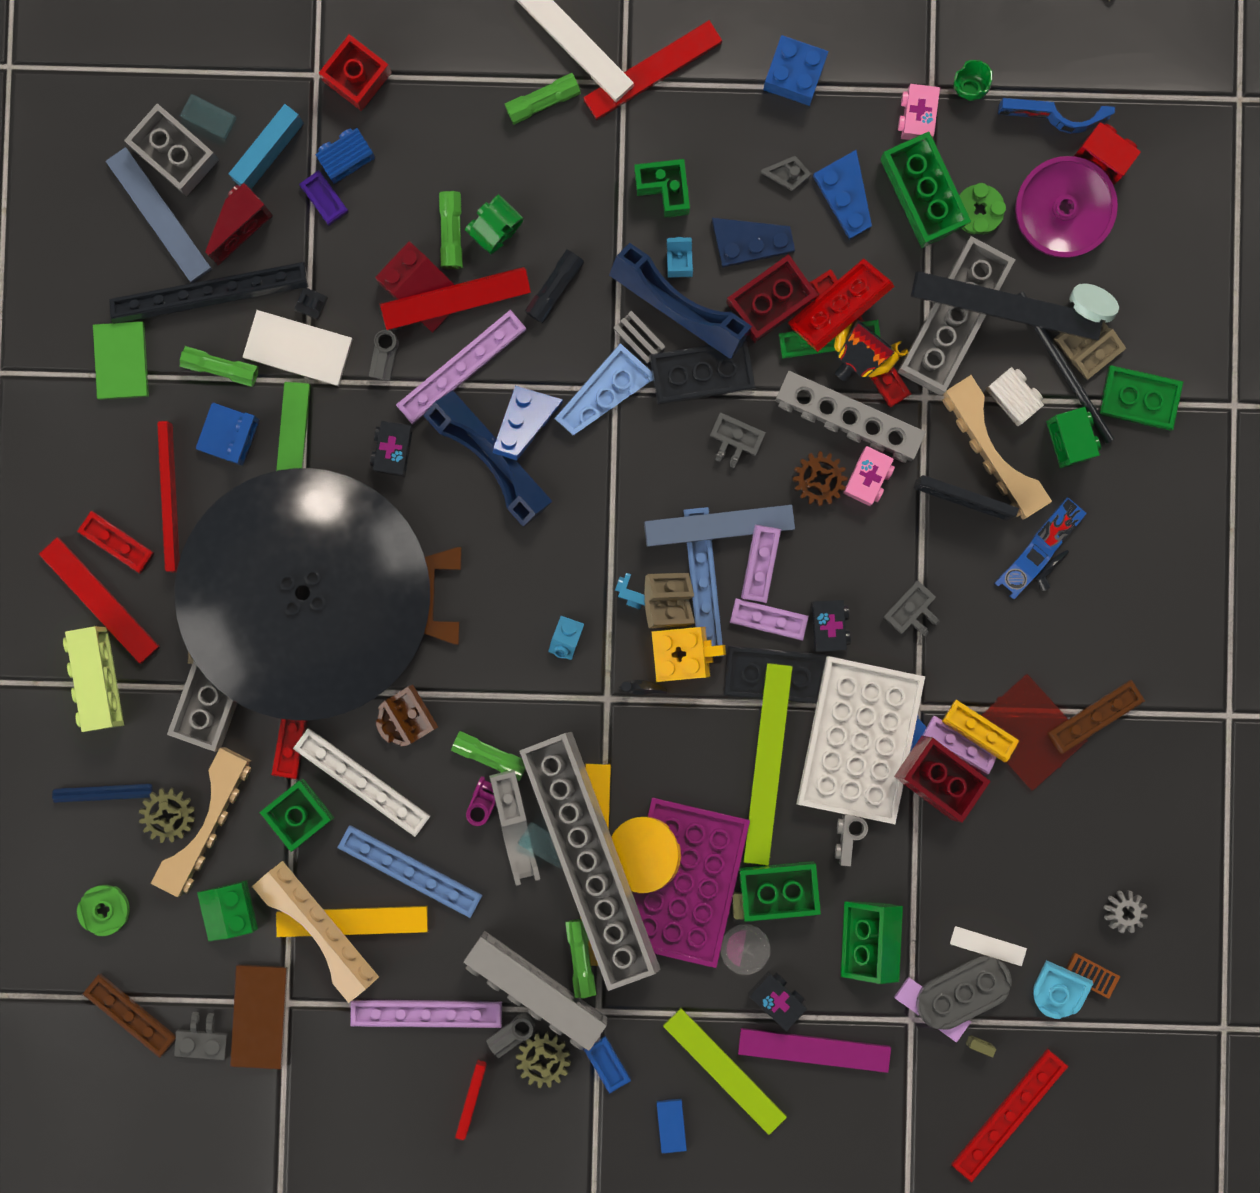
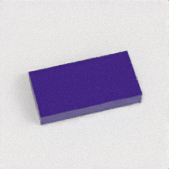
(323, 197)

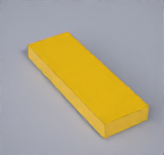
(980, 731)

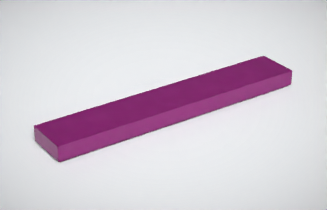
(814, 1050)

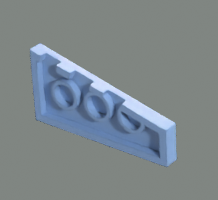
(608, 386)

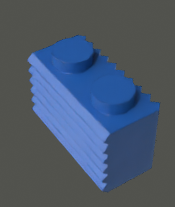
(344, 155)

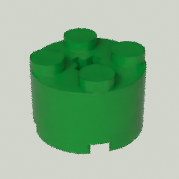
(494, 224)

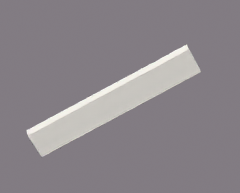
(579, 47)
(361, 782)

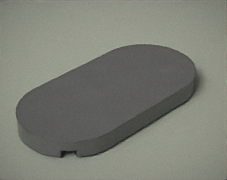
(963, 992)

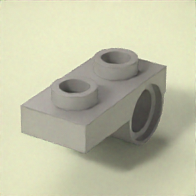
(844, 850)

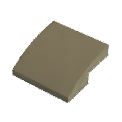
(1091, 355)
(668, 600)

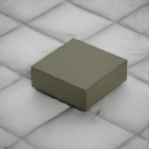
(737, 905)
(980, 1046)

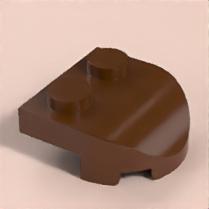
(404, 718)

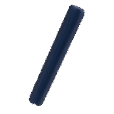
(102, 793)

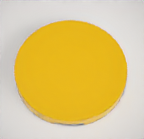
(647, 853)

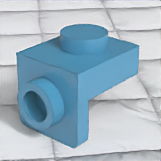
(679, 257)
(634, 598)
(566, 638)

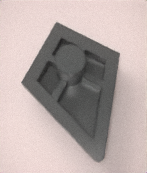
(788, 173)

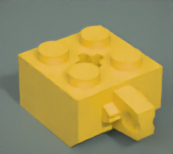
(698, 654)

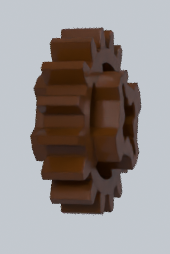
(815, 467)

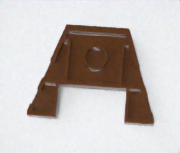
(444, 560)

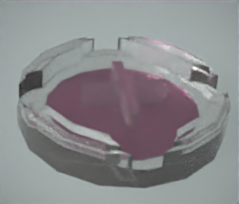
(745, 949)

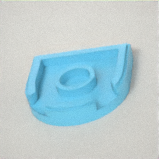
(1060, 991)

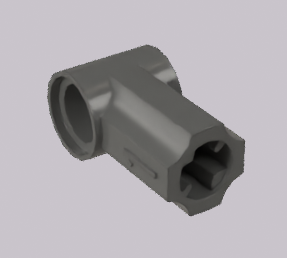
(382, 358)
(510, 1035)

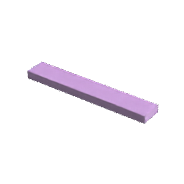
(462, 366)
(426, 1013)

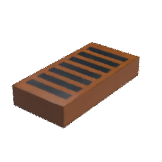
(1103, 979)

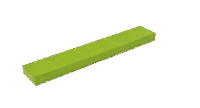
(725, 1071)

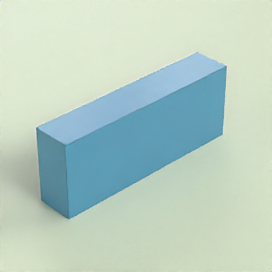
(266, 147)

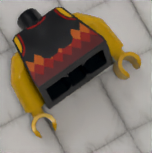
(864, 352)

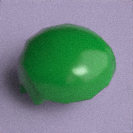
(973, 80)

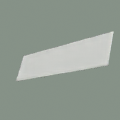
(988, 946)

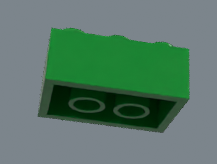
(779, 891)

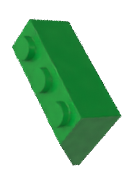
(871, 942)

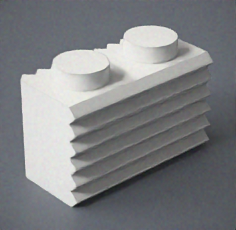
(1015, 396)

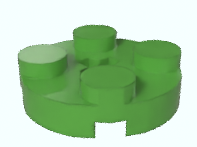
(993, 204)
(97, 923)

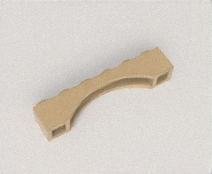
(967, 403)
(225, 776)
(348, 968)

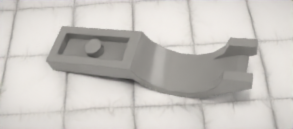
(513, 824)

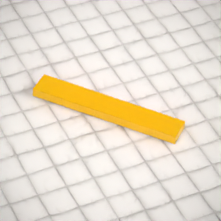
(363, 921)

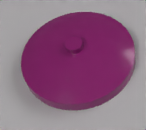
(1066, 207)

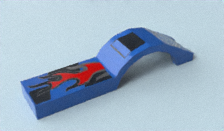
(1047, 109)
(1041, 547)

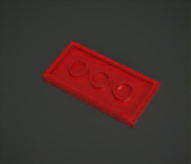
(841, 304)

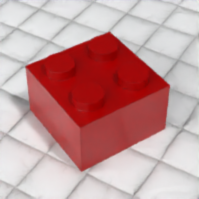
(355, 72)
(1109, 151)

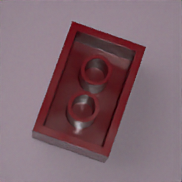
(772, 297)
(942, 778)

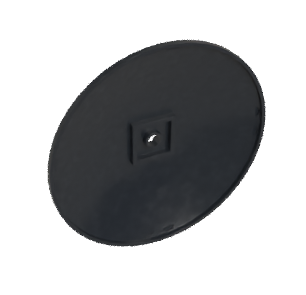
(288, 652)

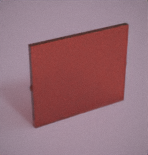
(1028, 717)

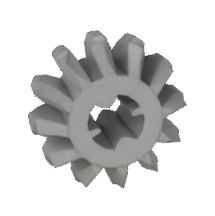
(1117, 915)

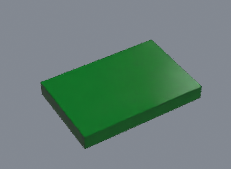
(1140, 398)

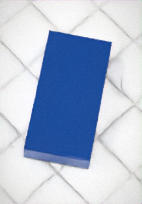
(607, 1065)
(671, 1126)

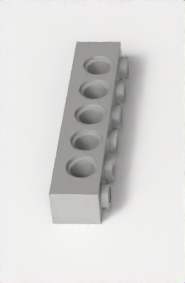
(910, 436)

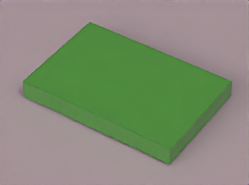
(120, 360)

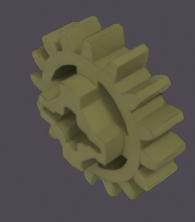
(164, 804)
(540, 1049)

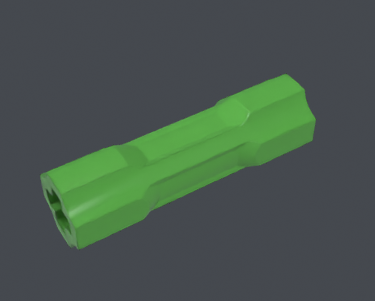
(558, 91)
(450, 230)
(203, 362)
(473, 748)
(583, 977)

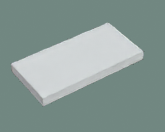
(297, 348)

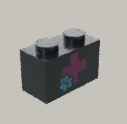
(392, 448)
(829, 625)
(777, 1000)

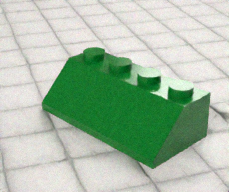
(925, 189)

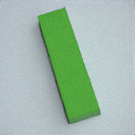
(293, 425)

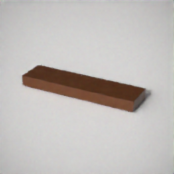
(1095, 716)
(129, 1015)

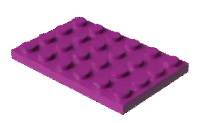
(692, 910)

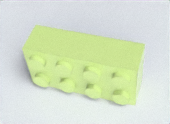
(93, 678)

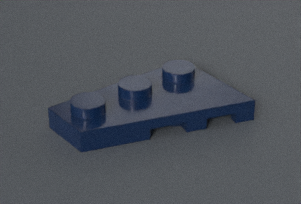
(750, 241)

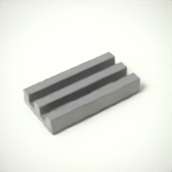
(625, 322)

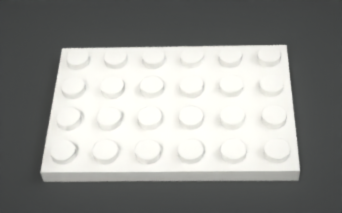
(860, 739)

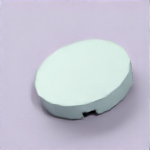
(1094, 303)

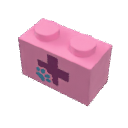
(919, 112)
(868, 476)

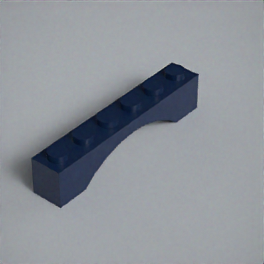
(639, 274)
(521, 493)

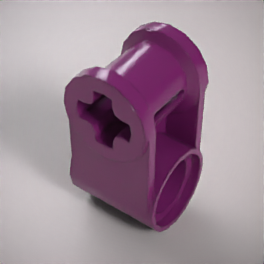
(483, 800)

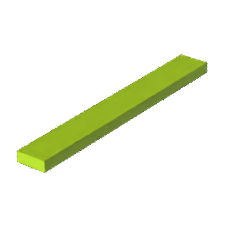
(767, 763)

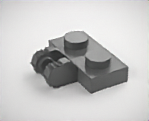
(738, 435)
(909, 607)
(201, 1044)

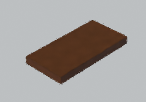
(259, 1016)

